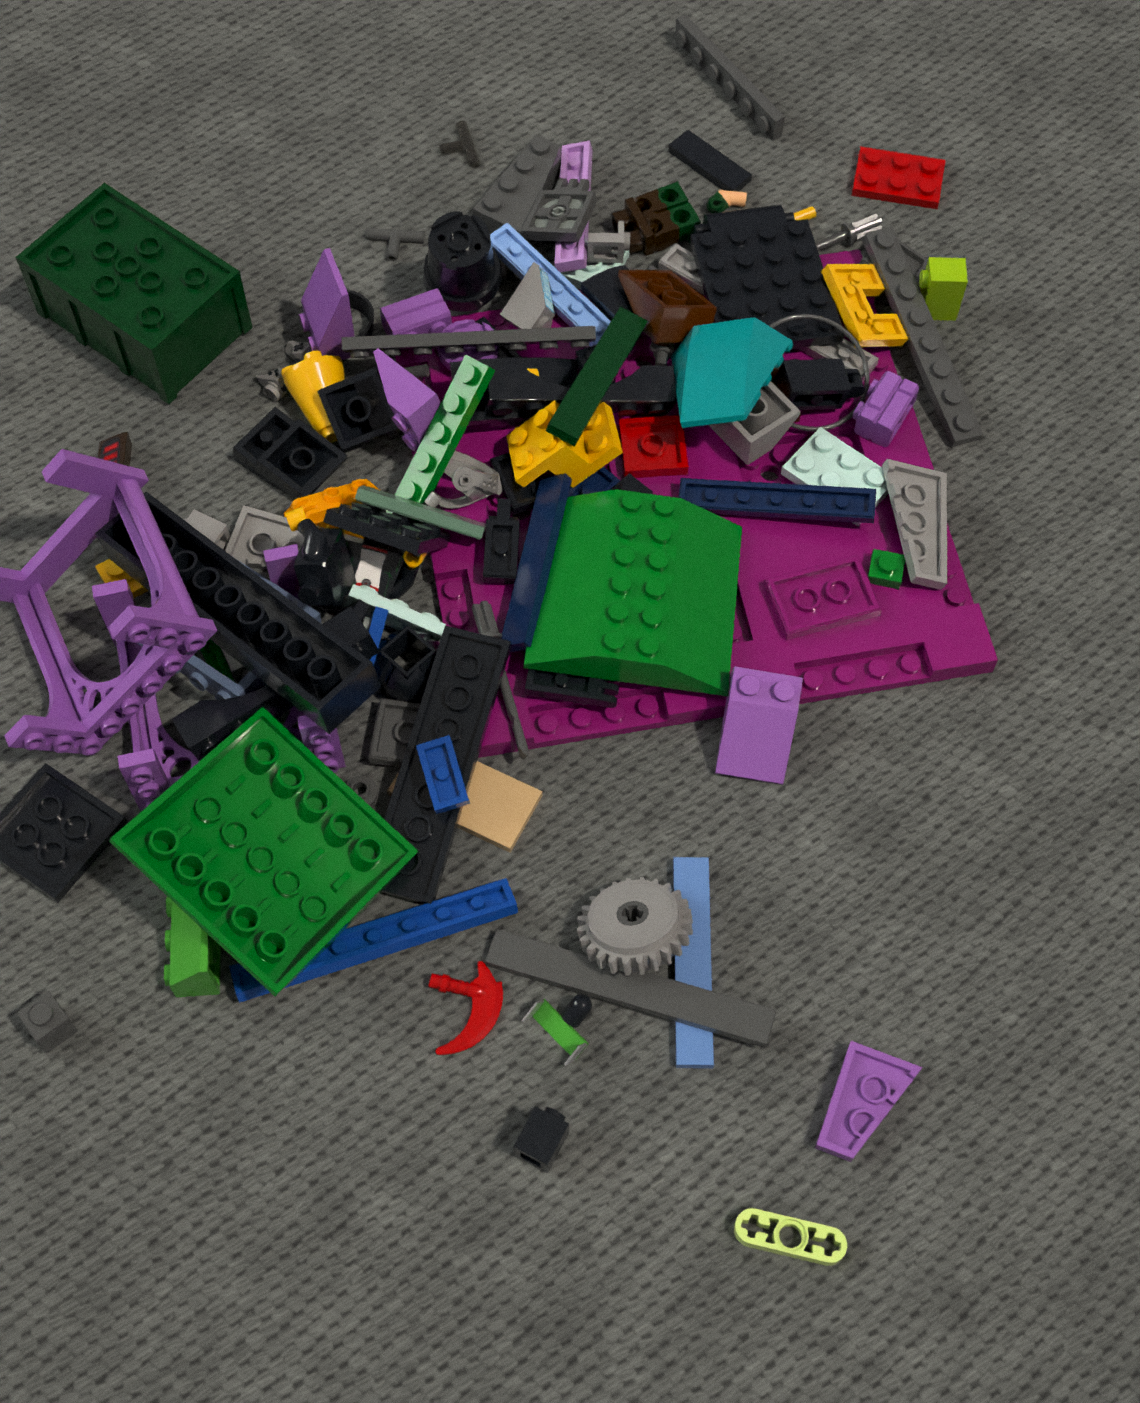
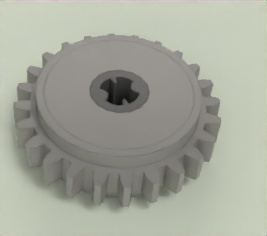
(635, 926)

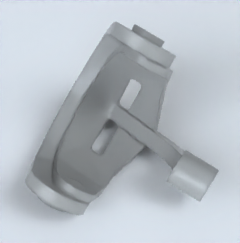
(469, 477)

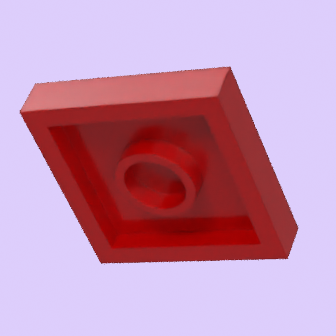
(653, 446)

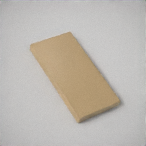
(497, 806)

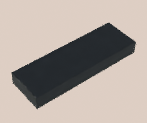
(709, 162)

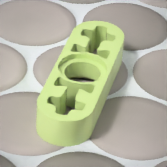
(817, 1252)

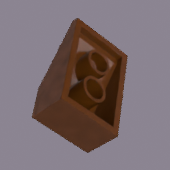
(666, 304)

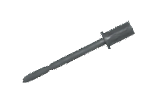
(852, 231)
(487, 626)

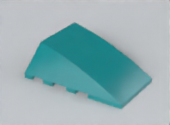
(724, 368)

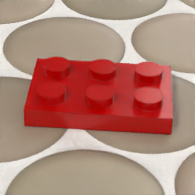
(898, 177)

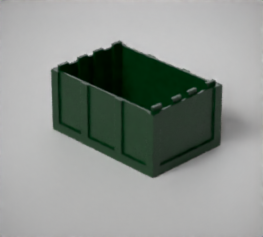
(136, 291)

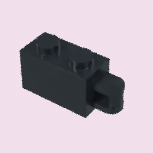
(818, 383)

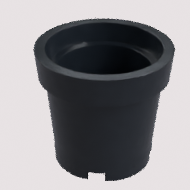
(475, 275)

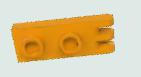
(318, 503)

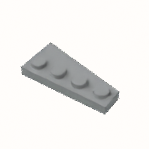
(921, 519)
(263, 531)

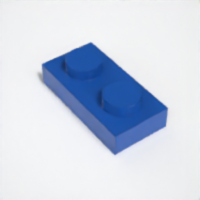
(442, 774)

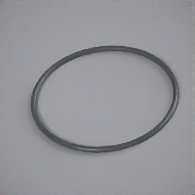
(858, 347)

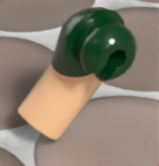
(724, 199)

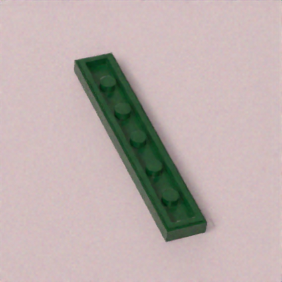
(596, 376)

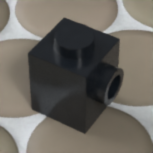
(542, 1138)

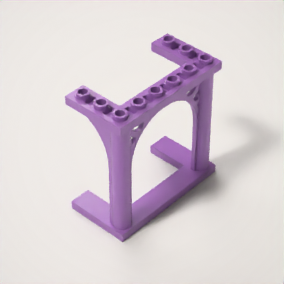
(167, 629)
(144, 767)

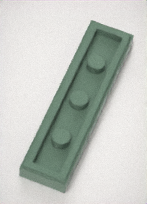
(420, 512)

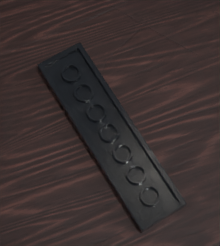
(453, 704)

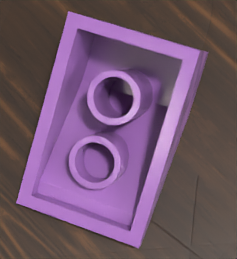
(326, 309)
(408, 398)
(758, 725)

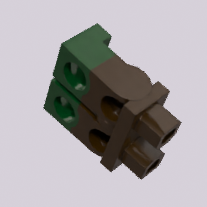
(657, 219)

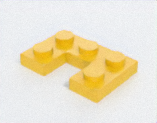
(849, 287)

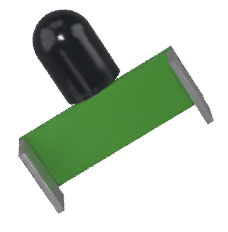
(562, 1025)

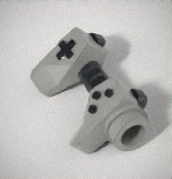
(273, 381)

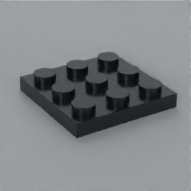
(387, 528)
(55, 832)

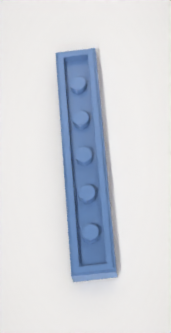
(693, 967)

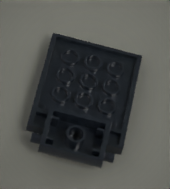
(765, 269)

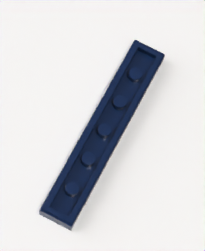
(781, 500)
(536, 561)

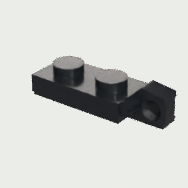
(501, 545)

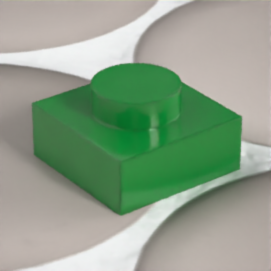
(886, 568)

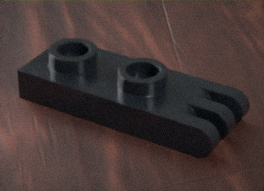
(572, 688)

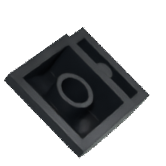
(288, 454)

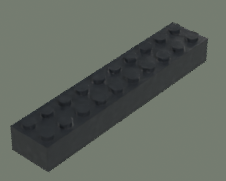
(255, 621)

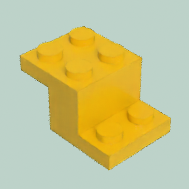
(537, 451)

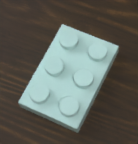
(831, 462)

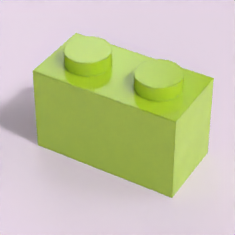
(944, 286)

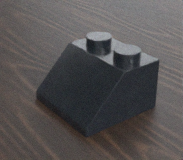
(357, 408)

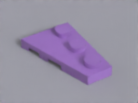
(862, 1098)

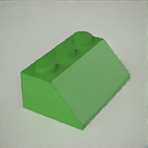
(193, 956)

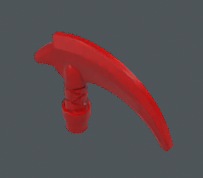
(486, 1006)

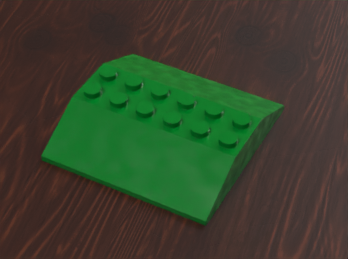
(640, 593)
(265, 850)

